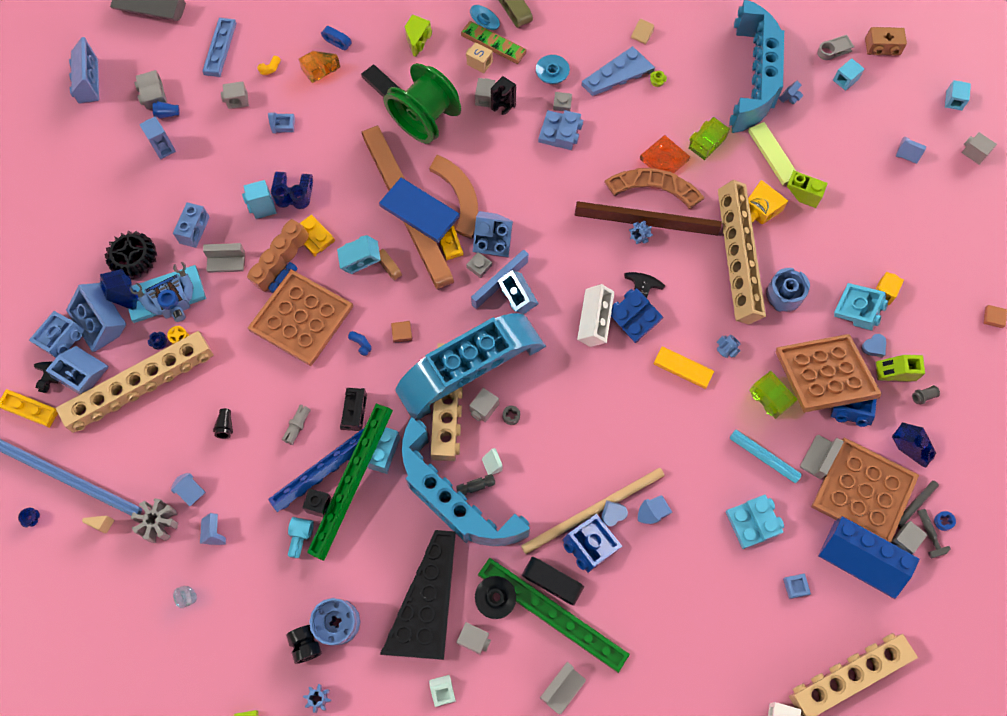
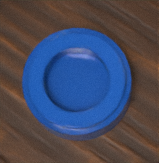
(167, 299)

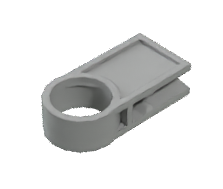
(838, 46)

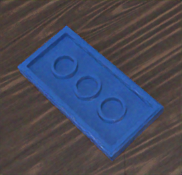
(419, 210)

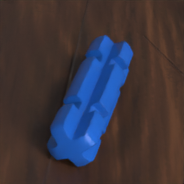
(273, 286)

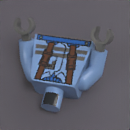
(179, 284)

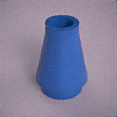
(165, 110)

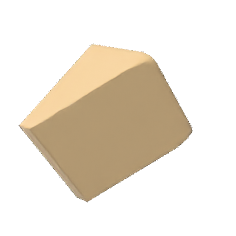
(643, 31)
(99, 523)

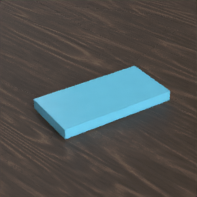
(141, 313)

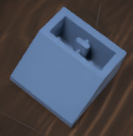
(77, 370)

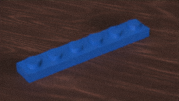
(315, 474)

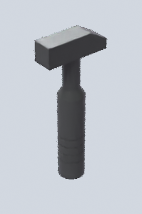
(932, 535)

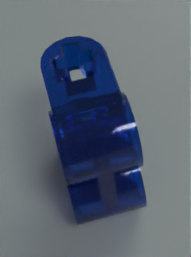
(291, 193)

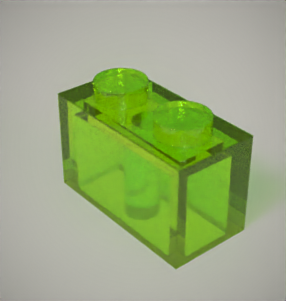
(708, 138)
(772, 395)

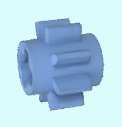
(640, 232)
(728, 346)
(320, 704)

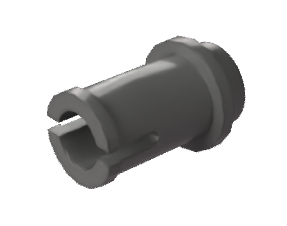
(922, 396)

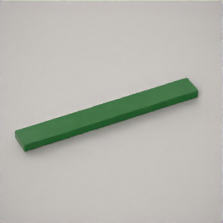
(349, 482)
(559, 618)

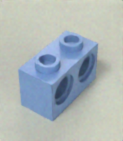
(157, 137)
(191, 225)

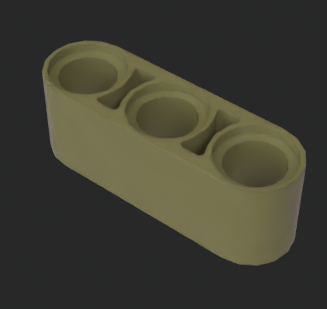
(517, 11)

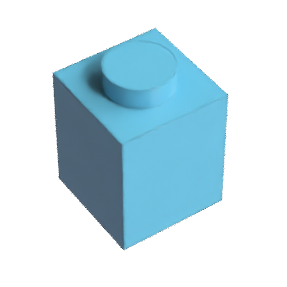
(848, 74)
(957, 95)

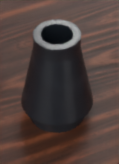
(223, 426)

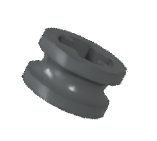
(508, 420)

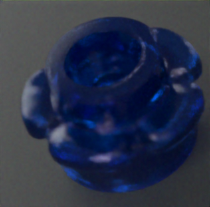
(160, 344)
(25, 513)

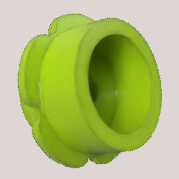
(658, 82)

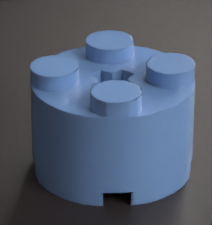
(787, 289)

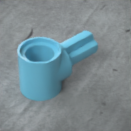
(299, 530)

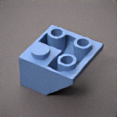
(492, 234)

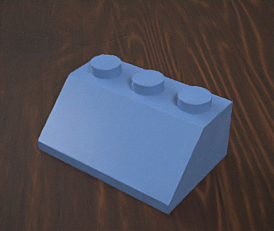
(84, 73)
(95, 315)

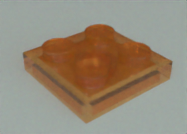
(665, 155)

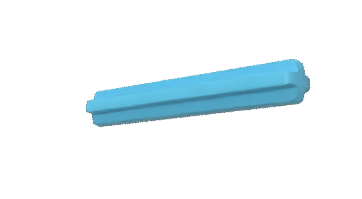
(765, 456)

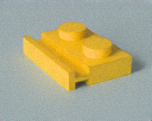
(318, 236)

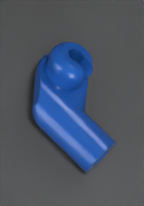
(362, 341)

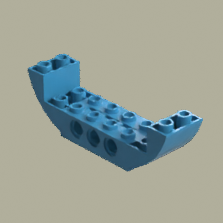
(768, 65)
(466, 360)
(472, 525)

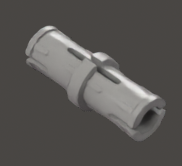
(296, 424)

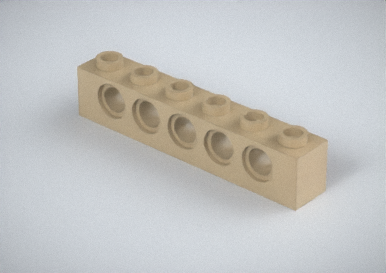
(446, 450)
(900, 652)

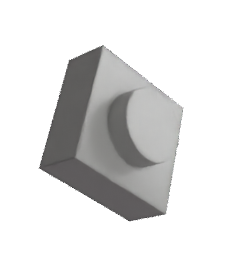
(562, 101)
(479, 265)

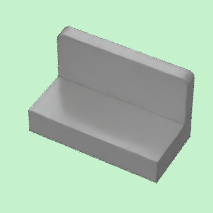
(224, 257)
(821, 456)
(563, 688)

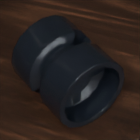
(303, 643)

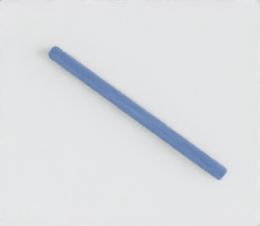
(69, 479)

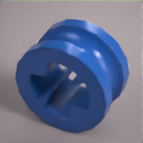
(951, 519)

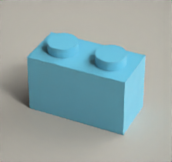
(259, 199)
(358, 254)
(384, 451)

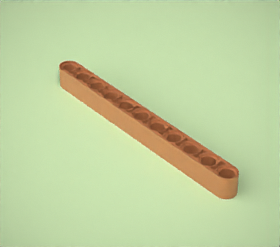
(391, 173)

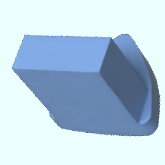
(281, 122)
(910, 150)
(187, 488)
(653, 510)
(209, 531)

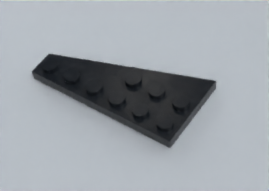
(423, 615)

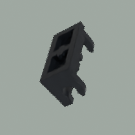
(503, 94)
(354, 409)

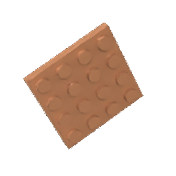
(300, 317)
(827, 373)
(865, 490)

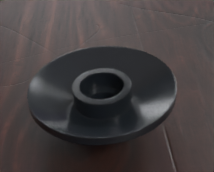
(485, 601)

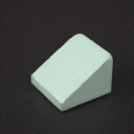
(492, 462)
(442, 690)

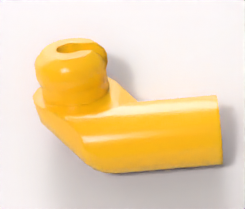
(270, 68)

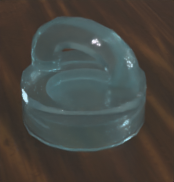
(184, 596)

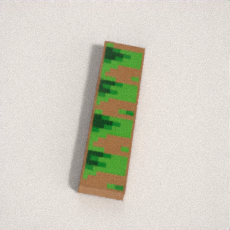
(493, 42)

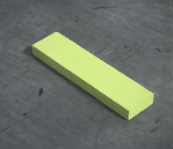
(772, 152)

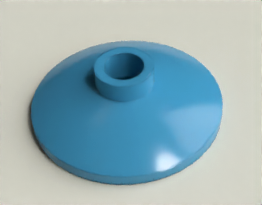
(484, 17)
(554, 64)

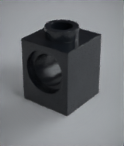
(316, 502)

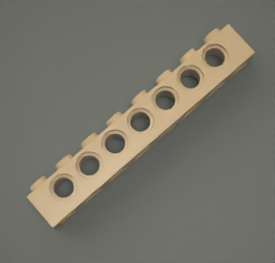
(741, 253)
(71, 410)

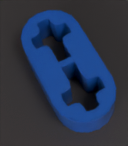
(336, 38)

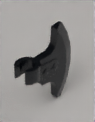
(644, 282)
(44, 383)

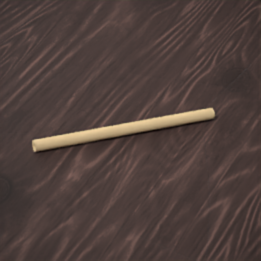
(591, 511)

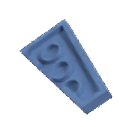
(619, 70)

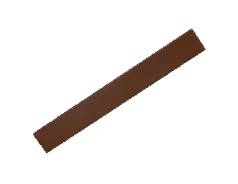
(652, 219)

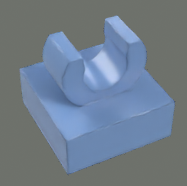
(791, 93)

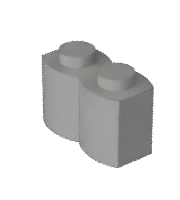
(150, 89)

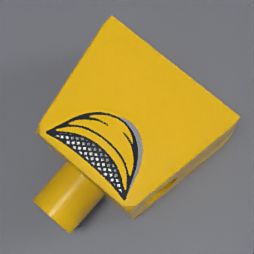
(765, 203)

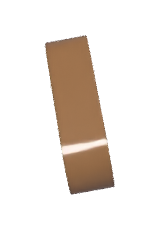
(389, 265)

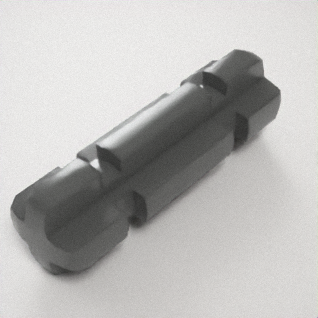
(476, 485)

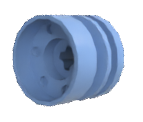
(324, 616)

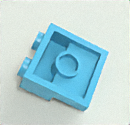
(861, 306)
(755, 521)

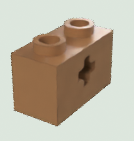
(885, 41)

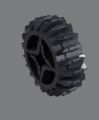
(137, 258)

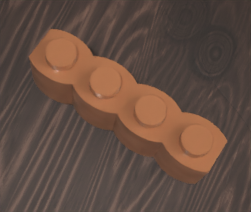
(281, 251)

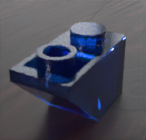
(116, 289)
(914, 443)

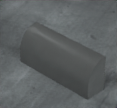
(157, 8)

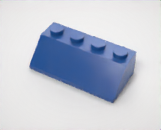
(868, 557)

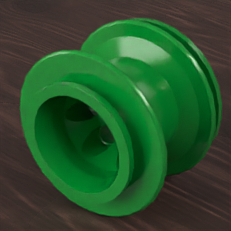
(423, 103)

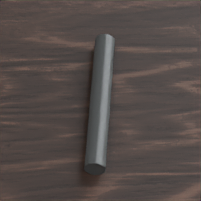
(913, 507)

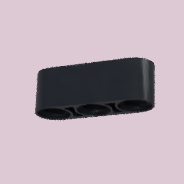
(553, 581)

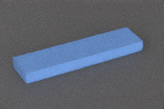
(219, 47)
(493, 285)

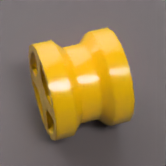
(175, 333)

